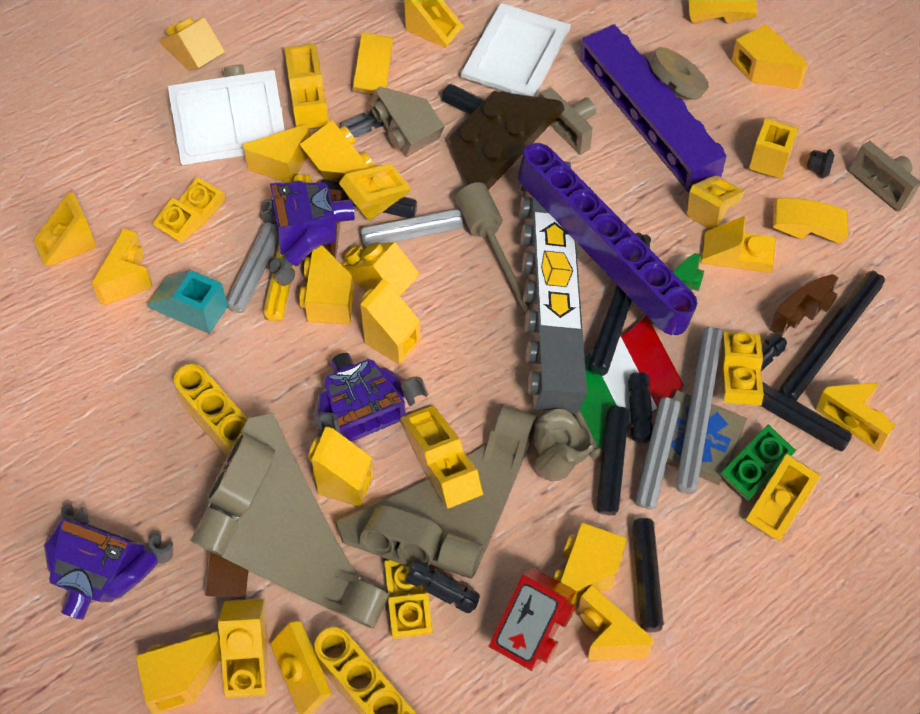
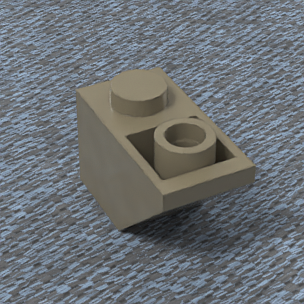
(407, 118)

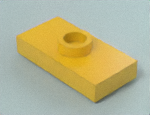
(300, 668)

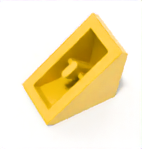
(432, 21)
(277, 154)
(64, 233)

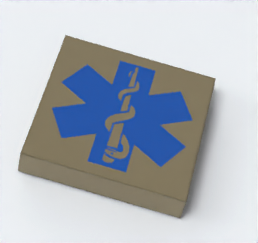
(721, 438)

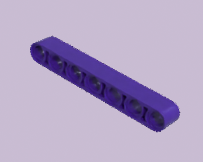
(607, 239)

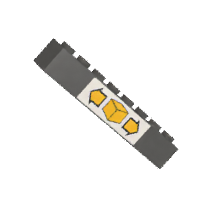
(553, 311)

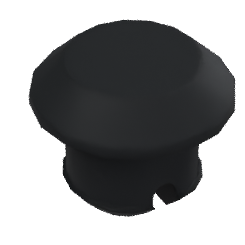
(821, 162)

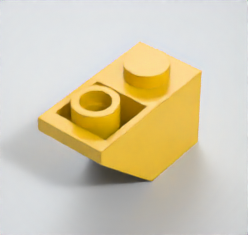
(191, 42)
(769, 59)
(774, 147)
(333, 152)
(380, 261)
(328, 289)
(389, 323)
(340, 468)
(592, 560)
(244, 647)
(178, 672)

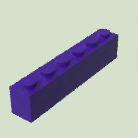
(652, 107)

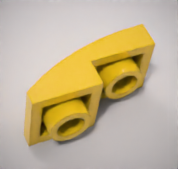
(729, 9)
(372, 62)
(192, 211)
(804, 216)
(742, 368)
(407, 604)

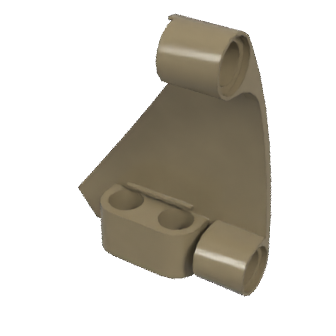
(420, 525)
(273, 527)

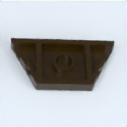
(499, 134)

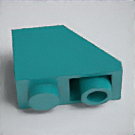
(190, 300)

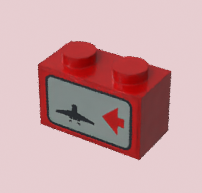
(533, 619)

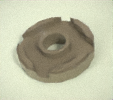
(680, 71)

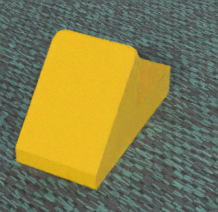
(375, 189)
(711, 200)
(733, 248)
(121, 271)
(849, 409)
(783, 497)
(621, 635)

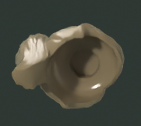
(560, 444)

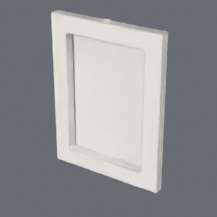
(516, 51)
(223, 114)

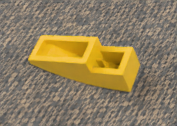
(306, 85)
(442, 456)

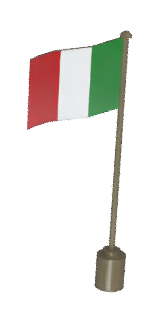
(636, 350)

